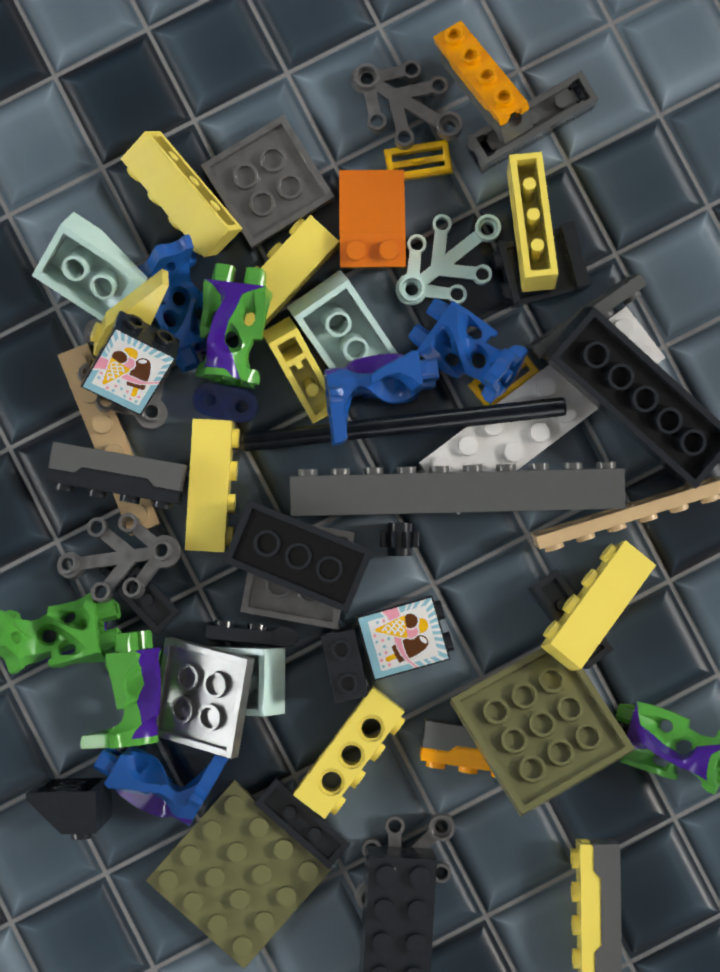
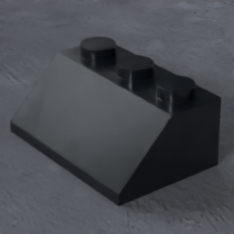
(73, 804)

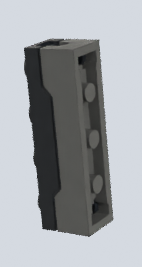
(548, 113)
(116, 473)

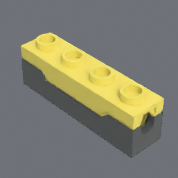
(598, 905)

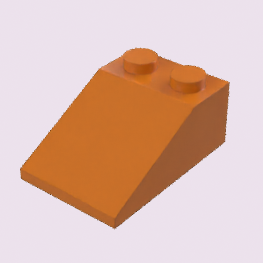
(372, 219)

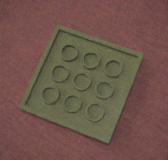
(540, 729)
(237, 875)

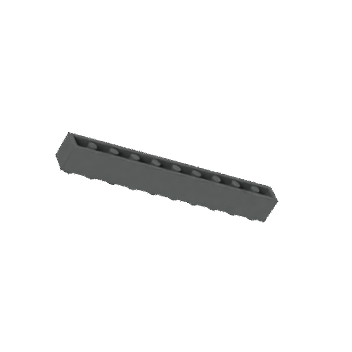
(457, 491)

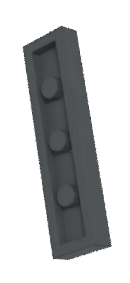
(624, 291)

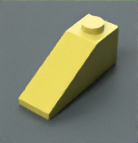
(141, 302)
(298, 367)

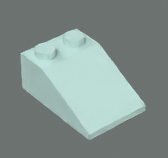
(87, 267)
(339, 323)
(267, 680)

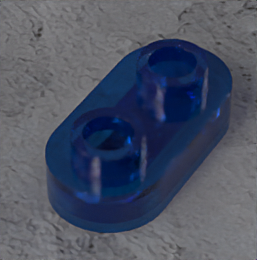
(226, 402)

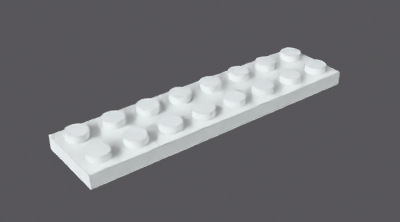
(523, 440)

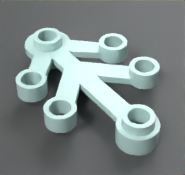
(444, 264)

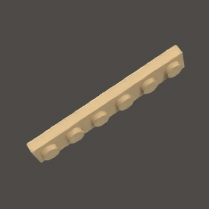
(104, 429)
(616, 519)

